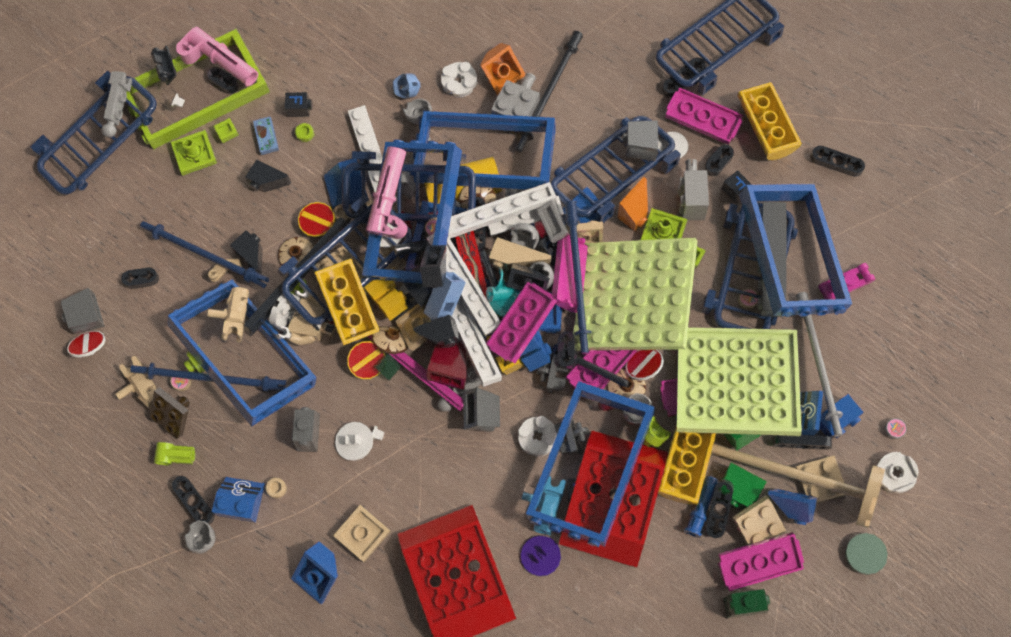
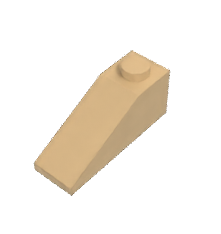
(506, 253)

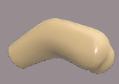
(219, 271)

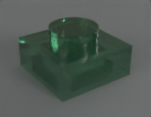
(387, 366)

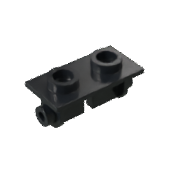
(166, 69)

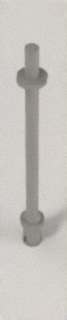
(832, 414)

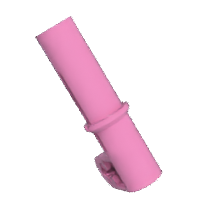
(217, 54)
(385, 197)

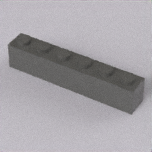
(774, 222)

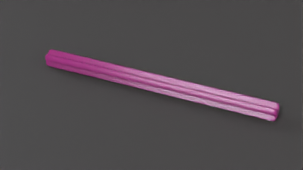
(421, 373)

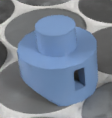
(409, 84)

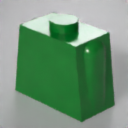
(746, 486)

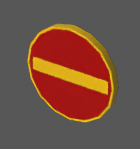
(316, 219)
(363, 358)

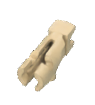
(234, 314)
(138, 383)

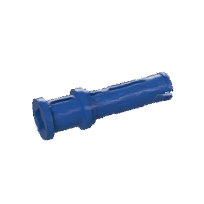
(699, 515)

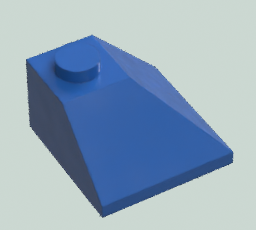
(334, 183)
(795, 505)
(316, 572)

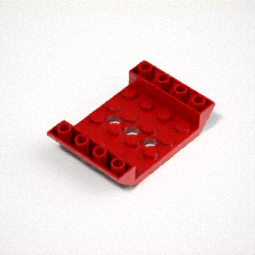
(604, 465)
(475, 599)

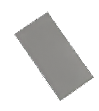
(552, 221)

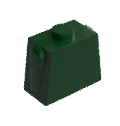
(746, 603)

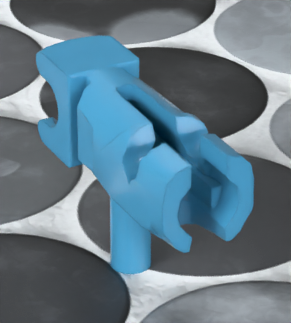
(548, 503)

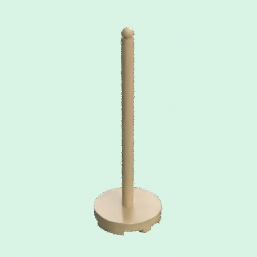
(868, 496)

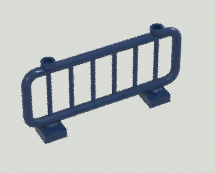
(707, 78)
(46, 148)
(365, 165)
(604, 207)
(295, 273)
(710, 301)

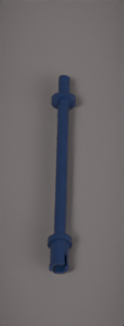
(572, 221)
(249, 275)
(265, 383)

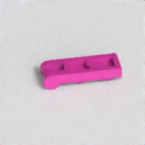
(851, 279)

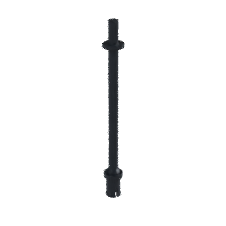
(570, 47)

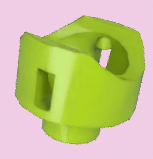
(192, 364)
(656, 434)

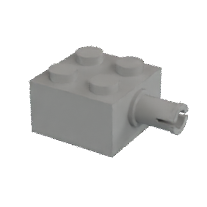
(517, 99)
(693, 192)

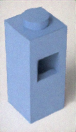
(445, 298)

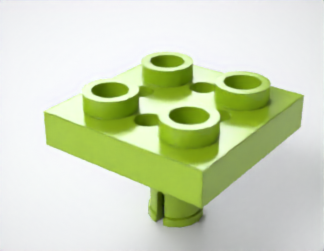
(193, 147)
(665, 225)

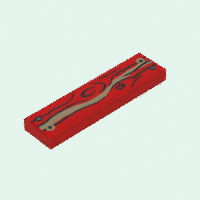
(469, 253)

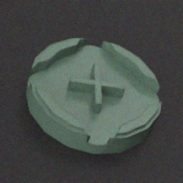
(866, 554)

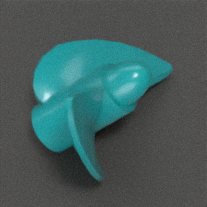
(501, 296)

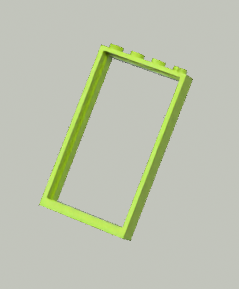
(209, 113)

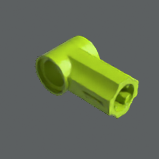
(168, 453)

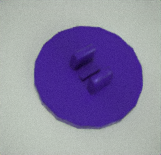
(540, 556)

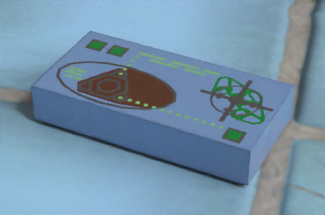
(266, 135)

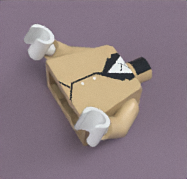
(300, 330)

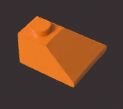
(501, 65)
(634, 206)

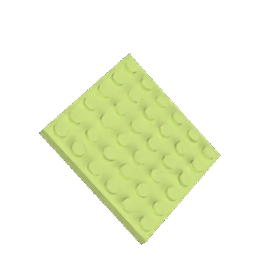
(638, 294)
(739, 382)

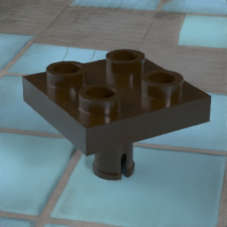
(169, 412)

